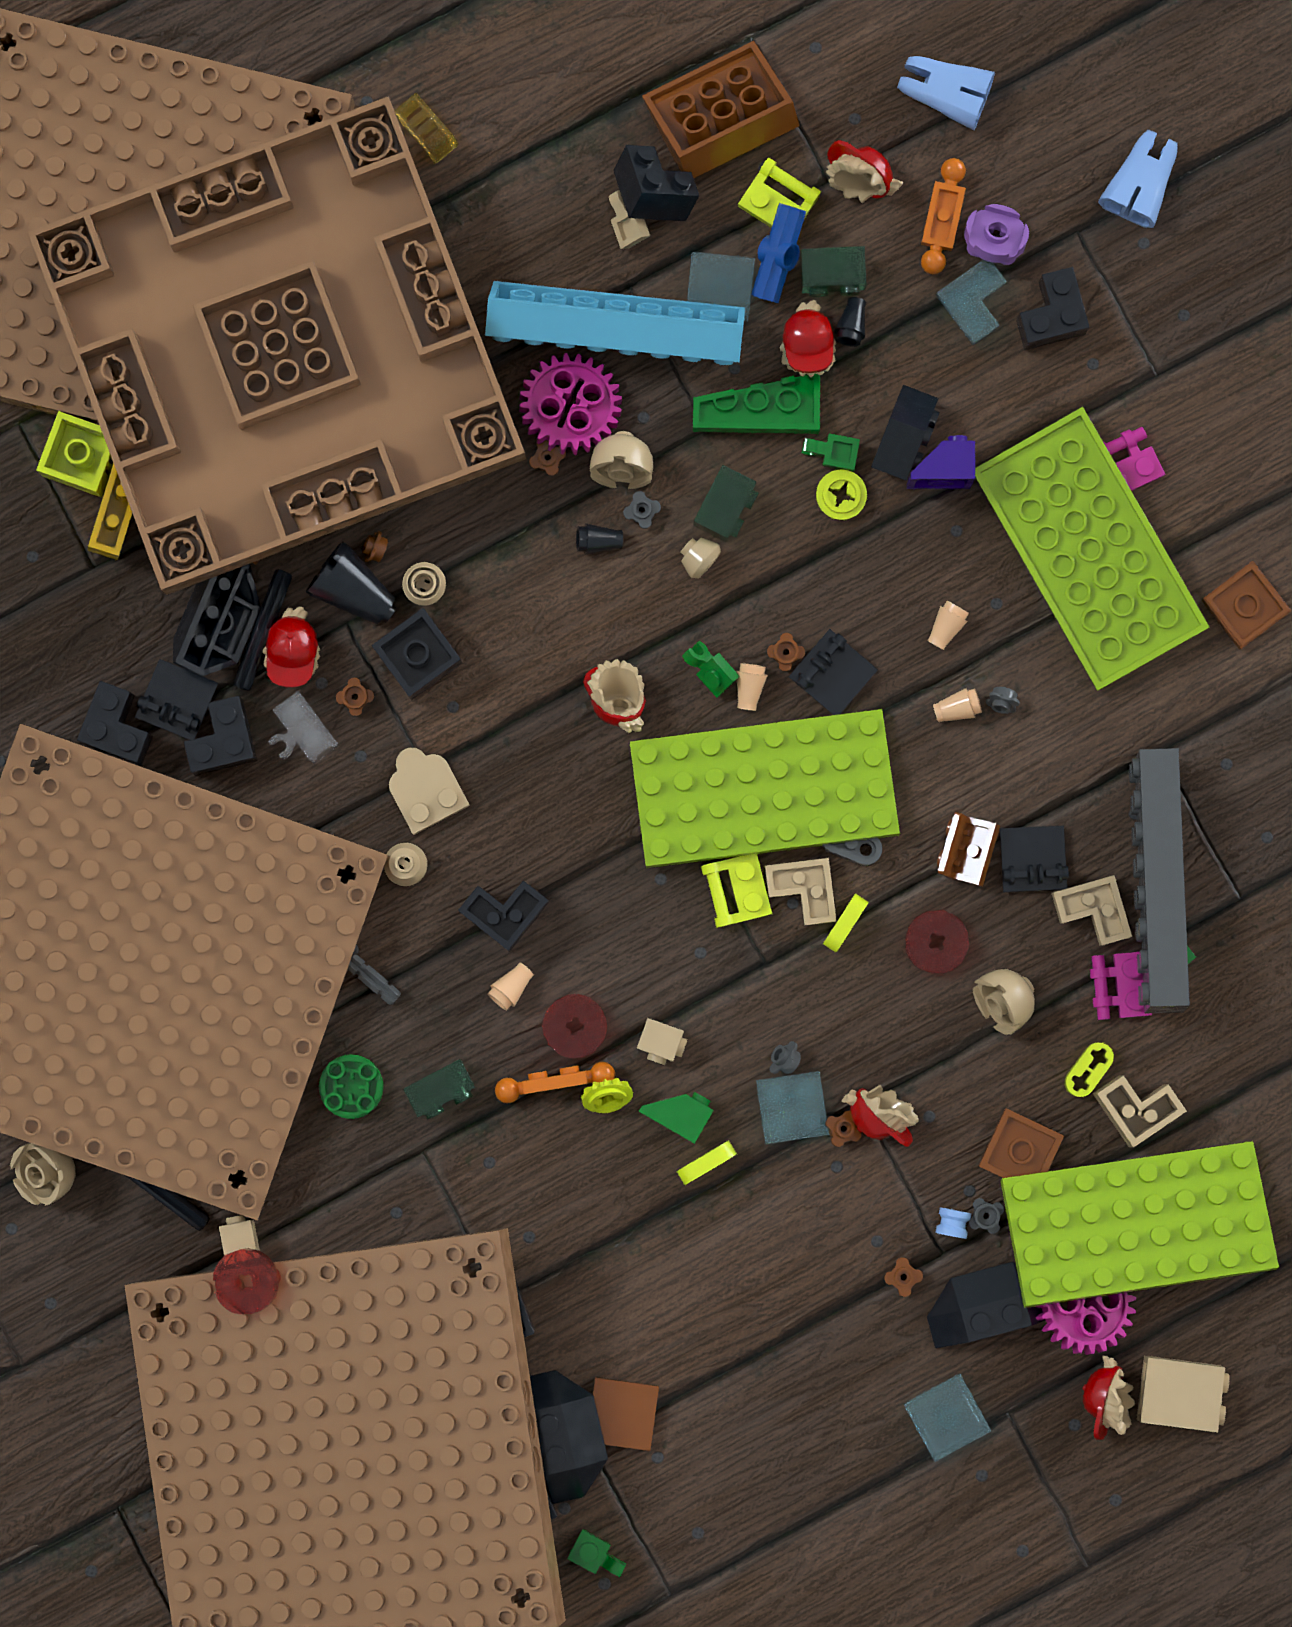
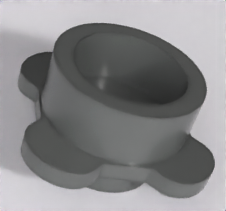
(651, 508)
(1003, 700)
(785, 1058)
(994, 1211)

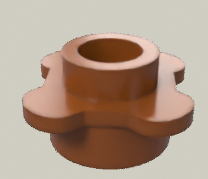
(549, 466)
(374, 547)
(795, 652)
(354, 687)
(834, 1127)
(894, 1277)

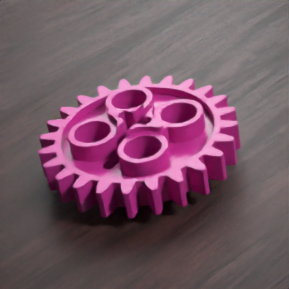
(544, 393)
(1069, 1323)

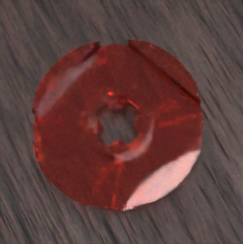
(939, 923)
(560, 1037)
(228, 1284)

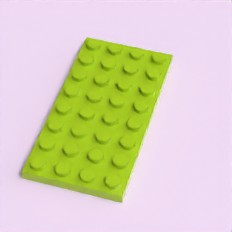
(1090, 549)
(764, 788)
(1139, 1224)

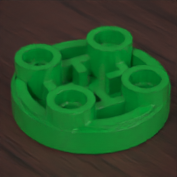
(351, 1086)

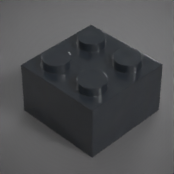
(417, 654)

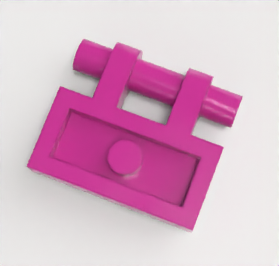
(1140, 466)
(1126, 982)

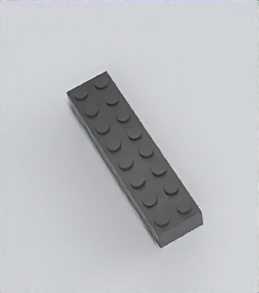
(1161, 881)

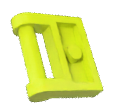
(763, 201)
(747, 889)

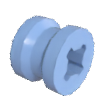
(953, 1223)

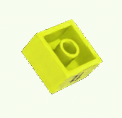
(76, 455)

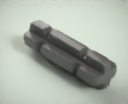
(373, 980)

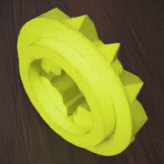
(855, 489)
(607, 1096)

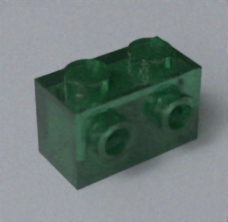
(833, 270)
(726, 503)
(439, 1088)

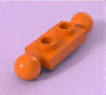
(943, 216)
(508, 1089)

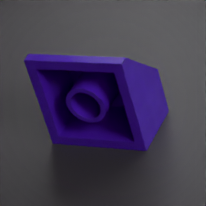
(947, 466)

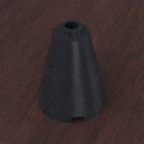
(352, 587)

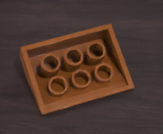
(721, 110)

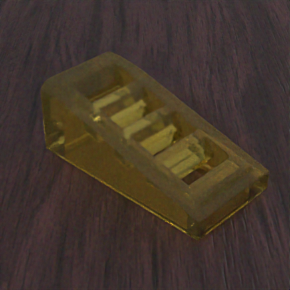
(439, 142)

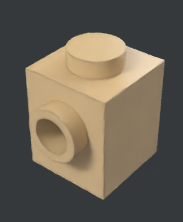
(661, 1041)

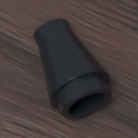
(851, 325)
(597, 539)

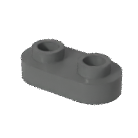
(851, 851)

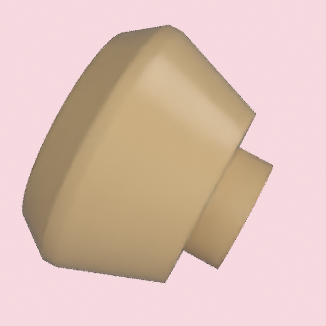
(699, 556)
(414, 581)
(412, 871)

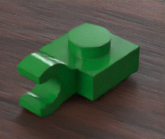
(838, 451)
(714, 671)
(592, 1553)

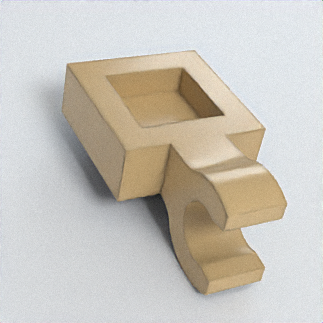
(627, 230)

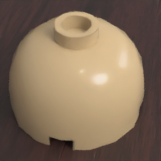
(622, 460)
(1006, 998)
(42, 1173)

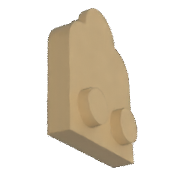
(425, 789)

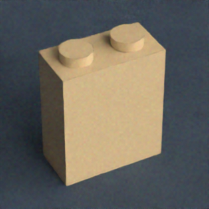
(1182, 1394)

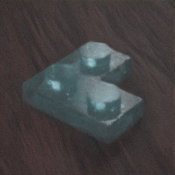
(965, 297)

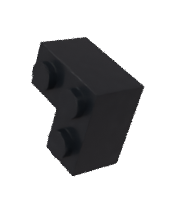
(650, 190)
(1061, 316)
(906, 430)
(106, 728)
(229, 745)
(507, 921)

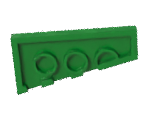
(762, 408)

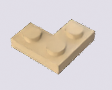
(811, 881)
(1102, 902)

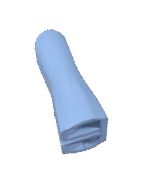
(948, 88)
(1140, 182)

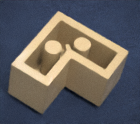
(1135, 1117)

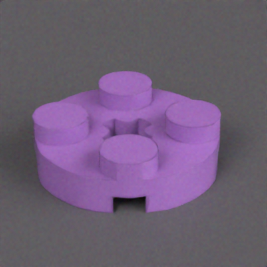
(991, 248)

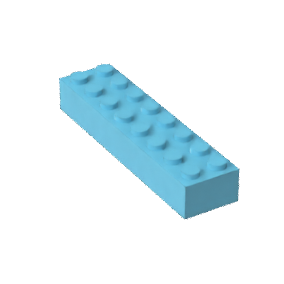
(615, 322)

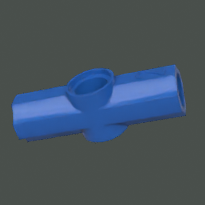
(778, 253)

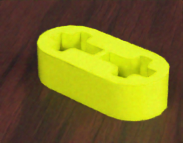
(845, 922)
(1095, 1074)
(706, 1162)

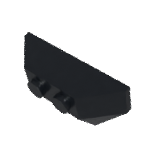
(217, 622)
(980, 1307)
(568, 1435)

